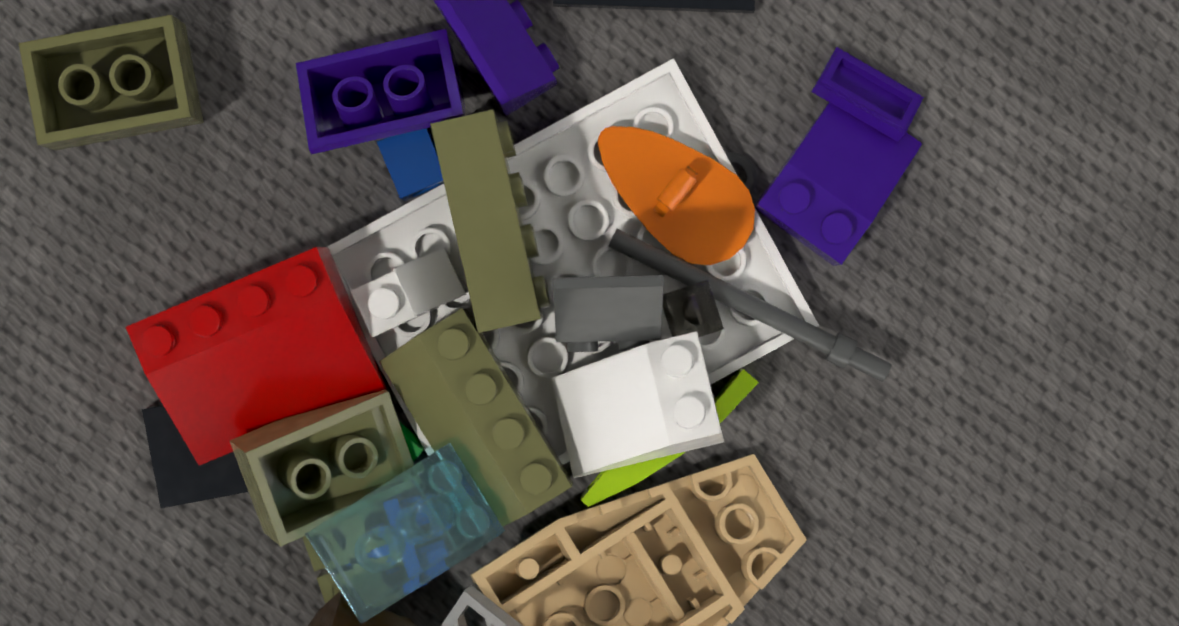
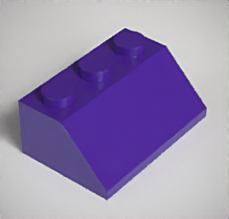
(502, 49)
(379, 91)

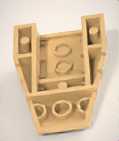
(653, 557)

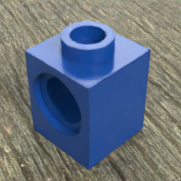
(412, 162)

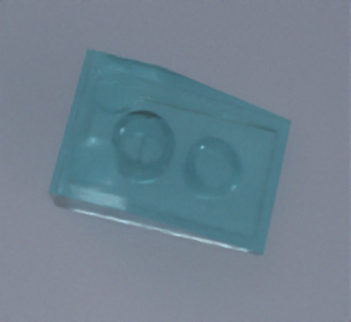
(405, 533)

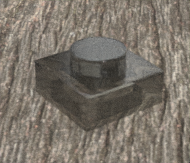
(692, 310)

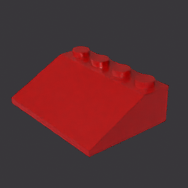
(256, 352)

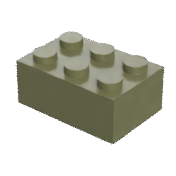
(111, 83)

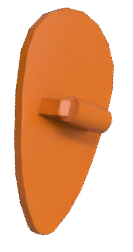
(678, 194)

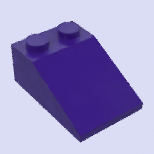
(836, 183)

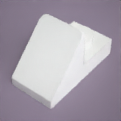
(408, 292)

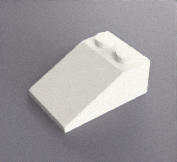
(637, 406)

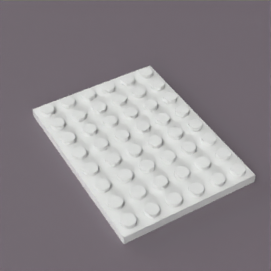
(573, 223)

